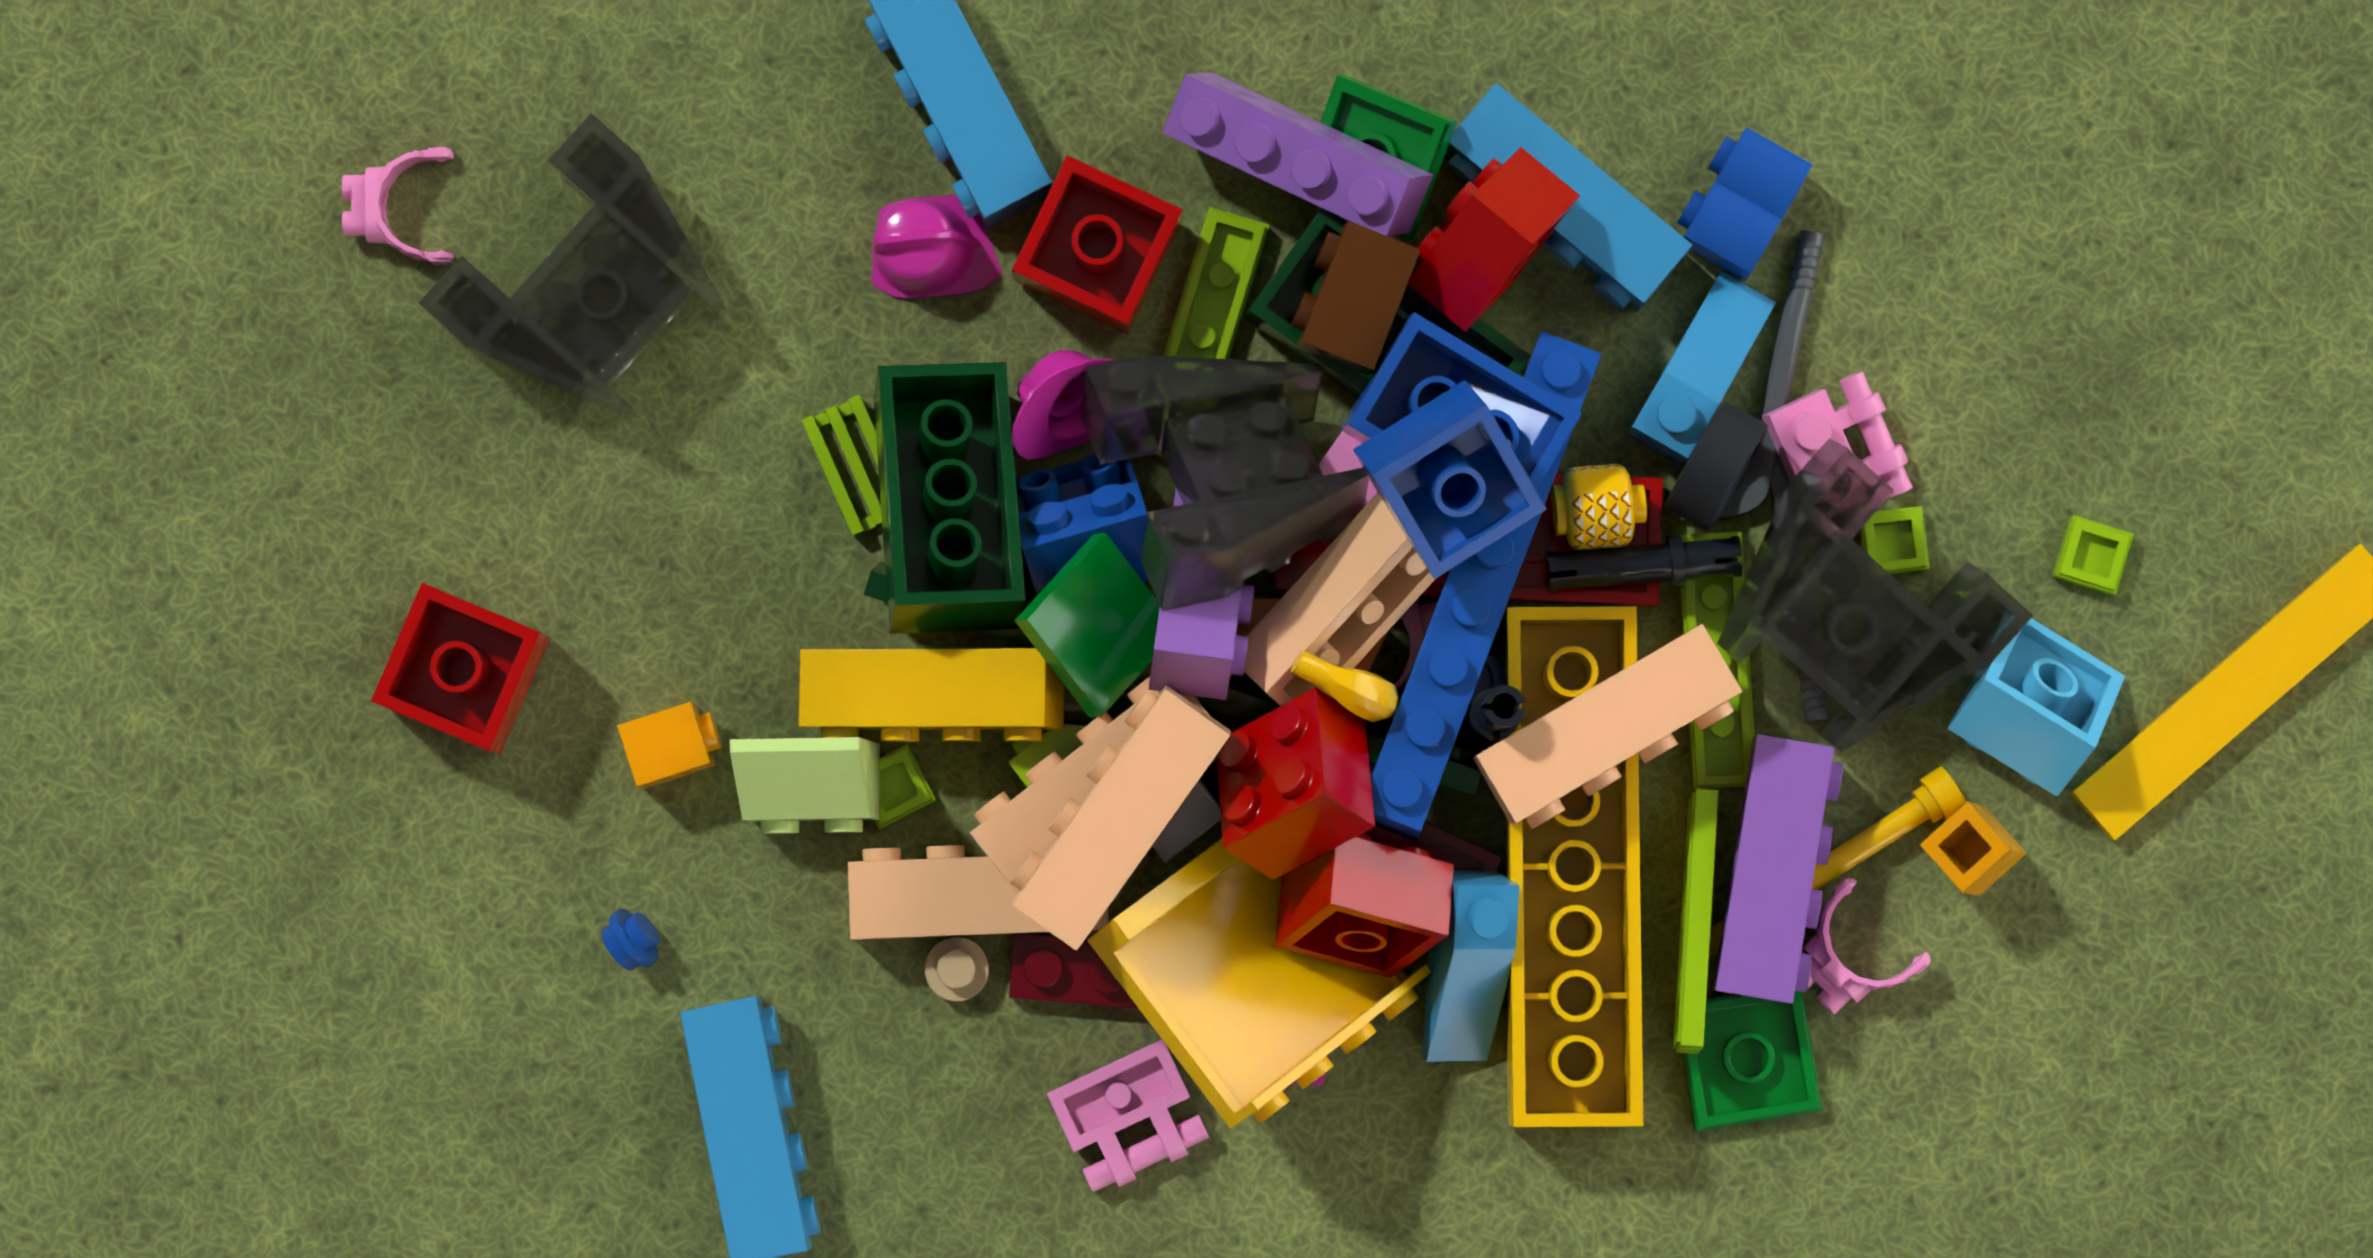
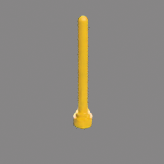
(1932, 801)

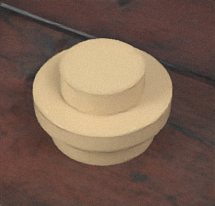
(957, 969)

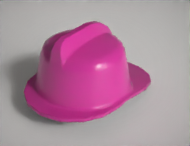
(931, 249)
(1052, 405)

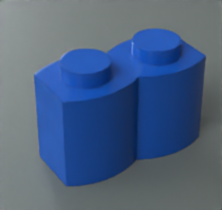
(1744, 203)

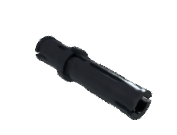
(1640, 564)
(1491, 715)

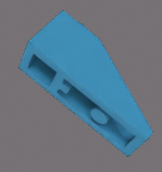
(1701, 369)
(1470, 967)

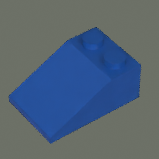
(1430, 361)

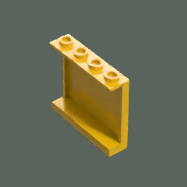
(1227, 999)

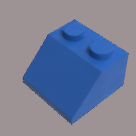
(1450, 478)

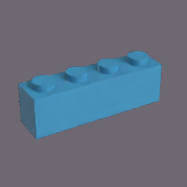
(965, 105)
(1604, 228)
(747, 1129)

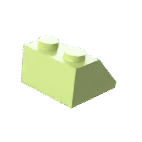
(807, 782)

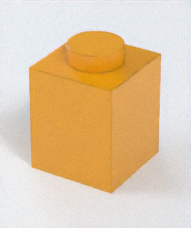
(669, 744)
(1973, 848)

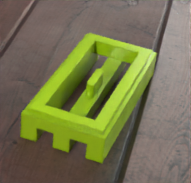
(834, 416)

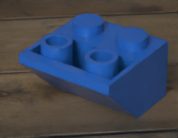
(1073, 502)

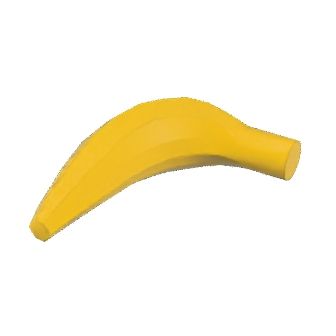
(1354, 689)

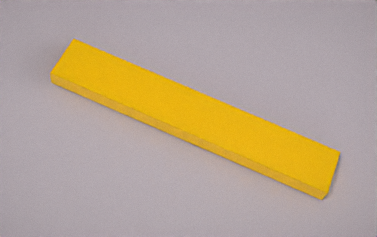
(2230, 696)

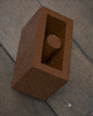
(1355, 298)

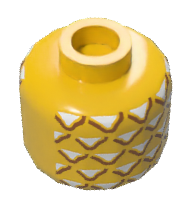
(1597, 507)

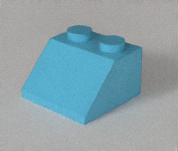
(2038, 706)

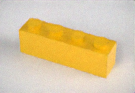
(930, 691)

